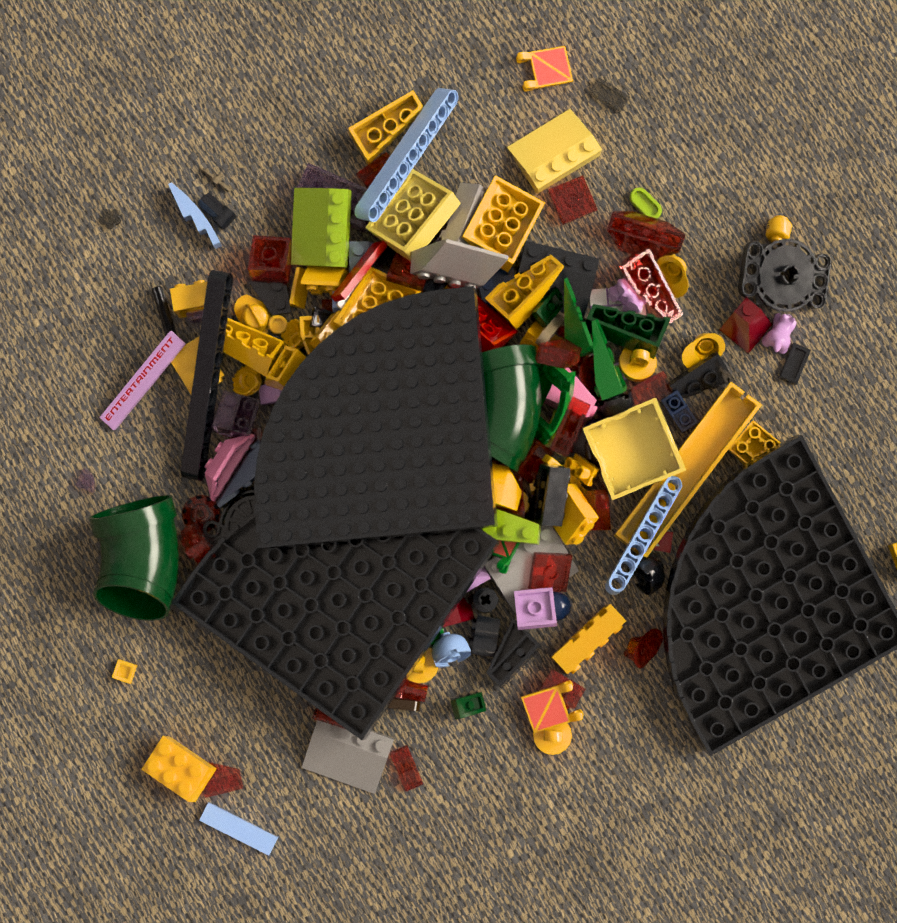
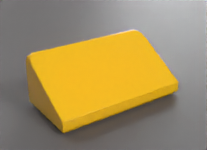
(298, 292)

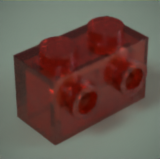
(195, 542)

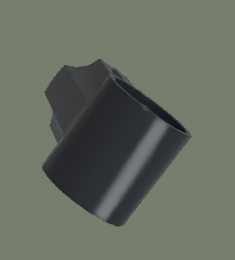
(220, 214)

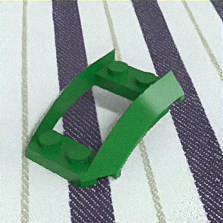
(565, 383)

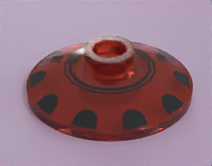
(203, 503)

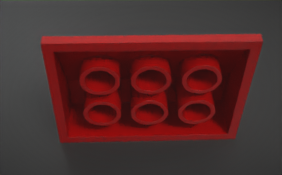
(493, 328)

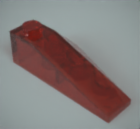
(648, 281)

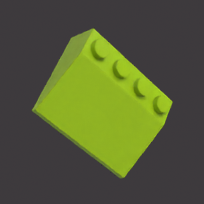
(321, 227)

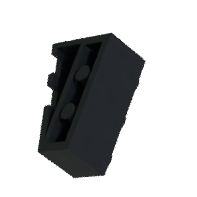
(513, 653)

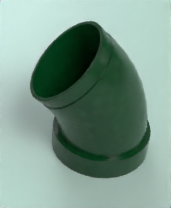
(512, 401)
(137, 558)

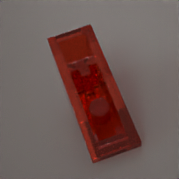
(570, 427)

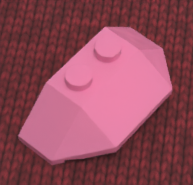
(225, 463)

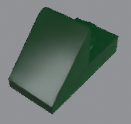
(549, 307)
(468, 705)

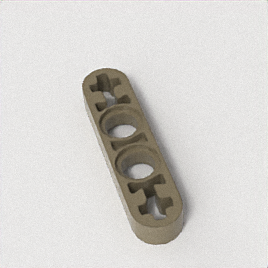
(551, 329)

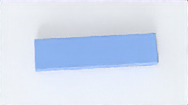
(238, 828)

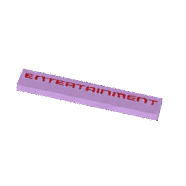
(142, 380)

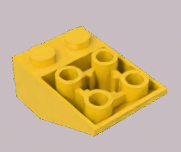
(752, 443)

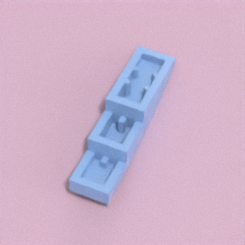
(191, 211)

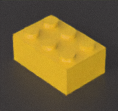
(179, 769)

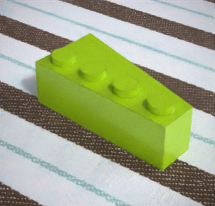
(514, 529)

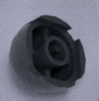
(615, 404)
(649, 575)

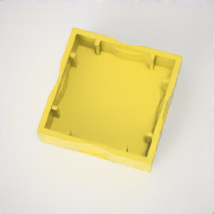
(634, 448)

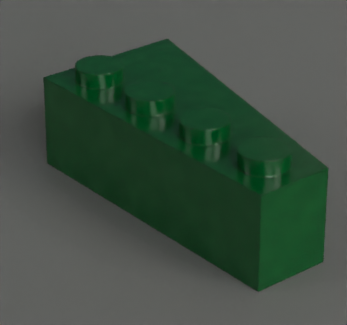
(629, 329)

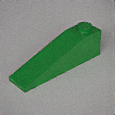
(574, 328)

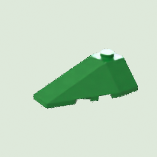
(608, 377)

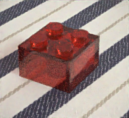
(270, 258)

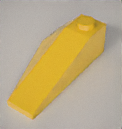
(522, 294)

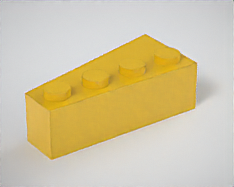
(252, 346)
(588, 638)

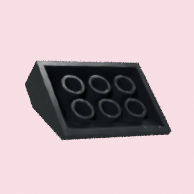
(577, 268)

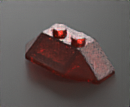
(638, 232)

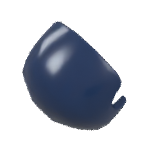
(562, 605)

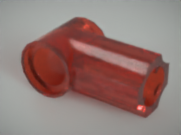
(413, 691)

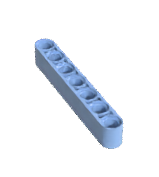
(642, 544)

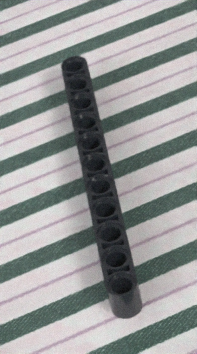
(206, 374)

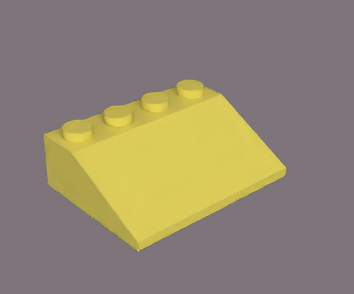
(554, 150)
(414, 214)

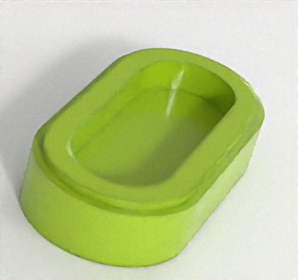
(645, 203)

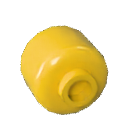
(778, 228)

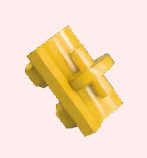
(582, 469)

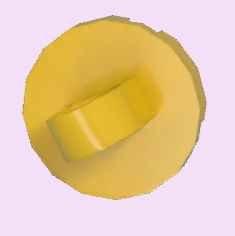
(637, 364)
(425, 669)
(553, 740)

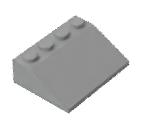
(456, 263)
(520, 566)
(346, 758)

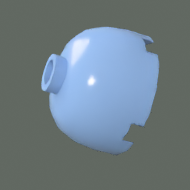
(449, 649)

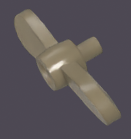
(217, 179)

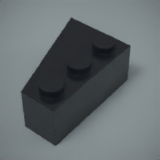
(549, 496)

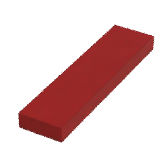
(359, 271)

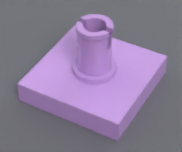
(535, 608)

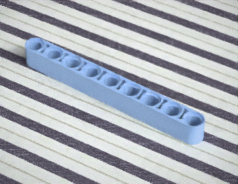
(406, 155)

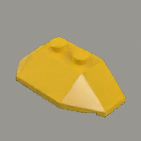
(506, 488)

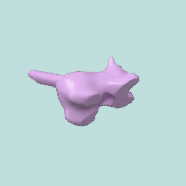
(627, 296)
(780, 333)

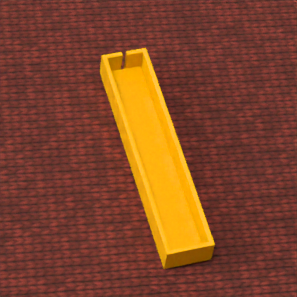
(700, 456)

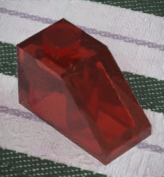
(558, 353)

